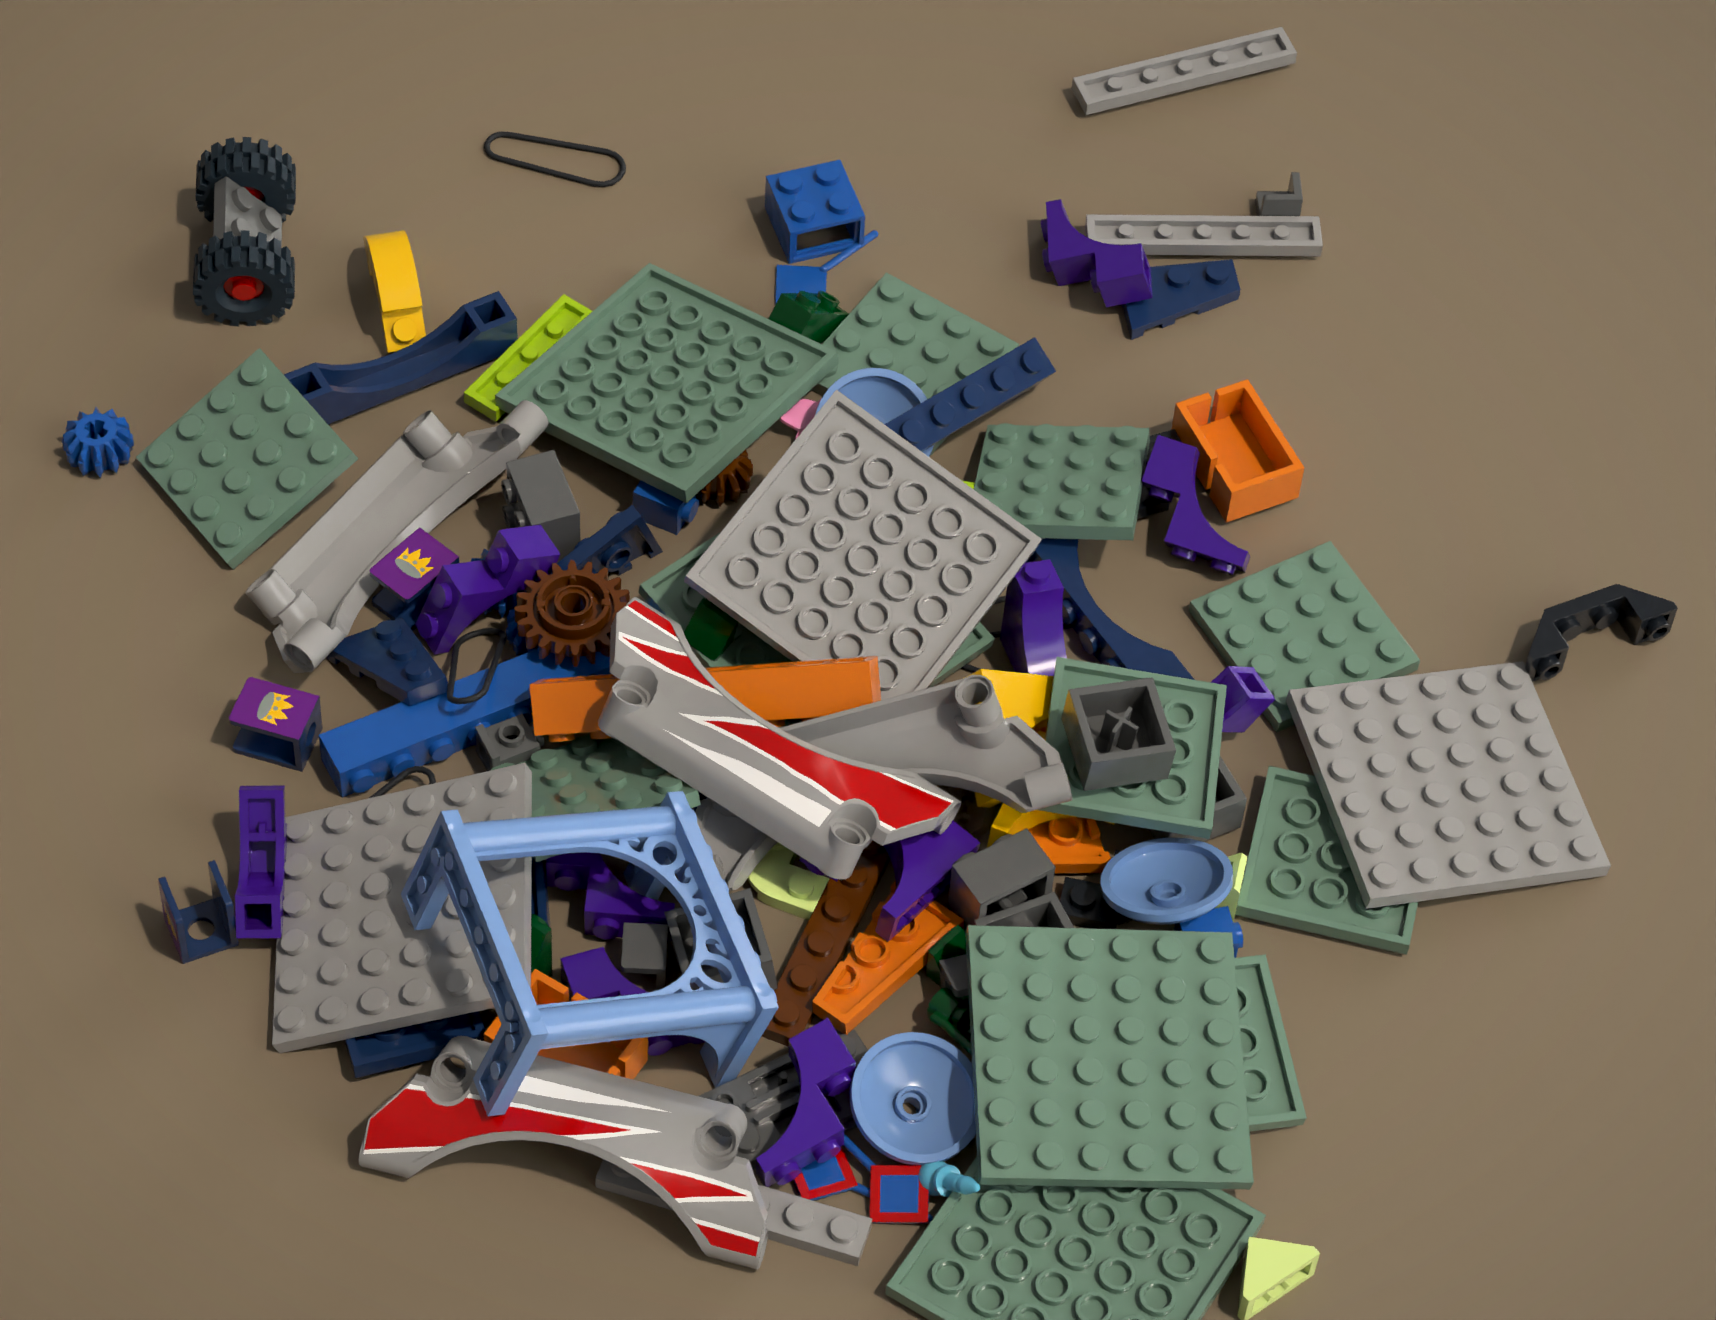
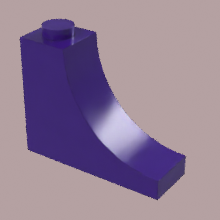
(1034, 619)
(921, 874)

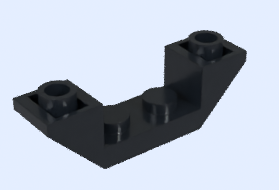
(1638, 613)

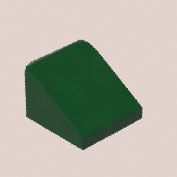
(710, 630)
(949, 946)

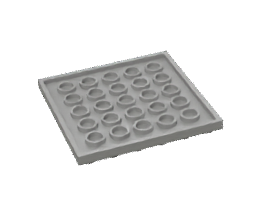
(863, 552)
(1446, 784)
(347, 940)

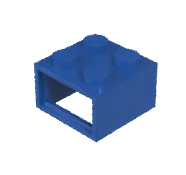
(812, 201)

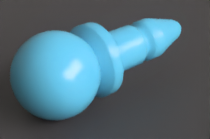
(944, 1178)

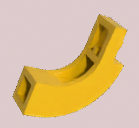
(397, 288)

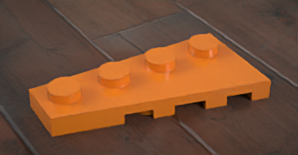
(1072, 843)
(880, 967)

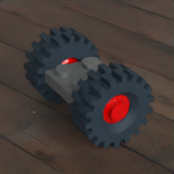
(244, 267)

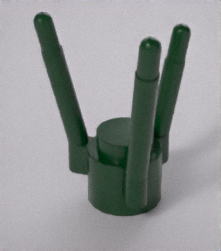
(952, 1016)

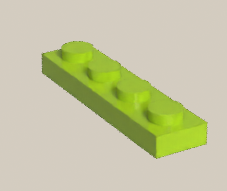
(522, 353)

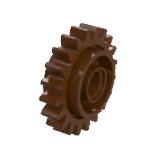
(569, 612)

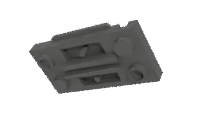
(772, 1097)

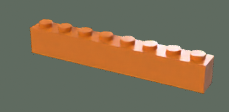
(768, 689)

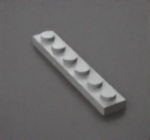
(1183, 70)
(1210, 234)
(790, 1217)

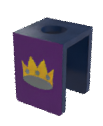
(409, 576)
(276, 723)
(216, 911)

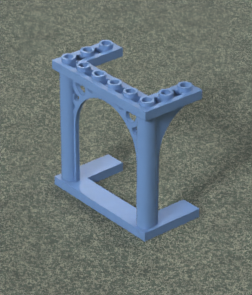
(657, 846)

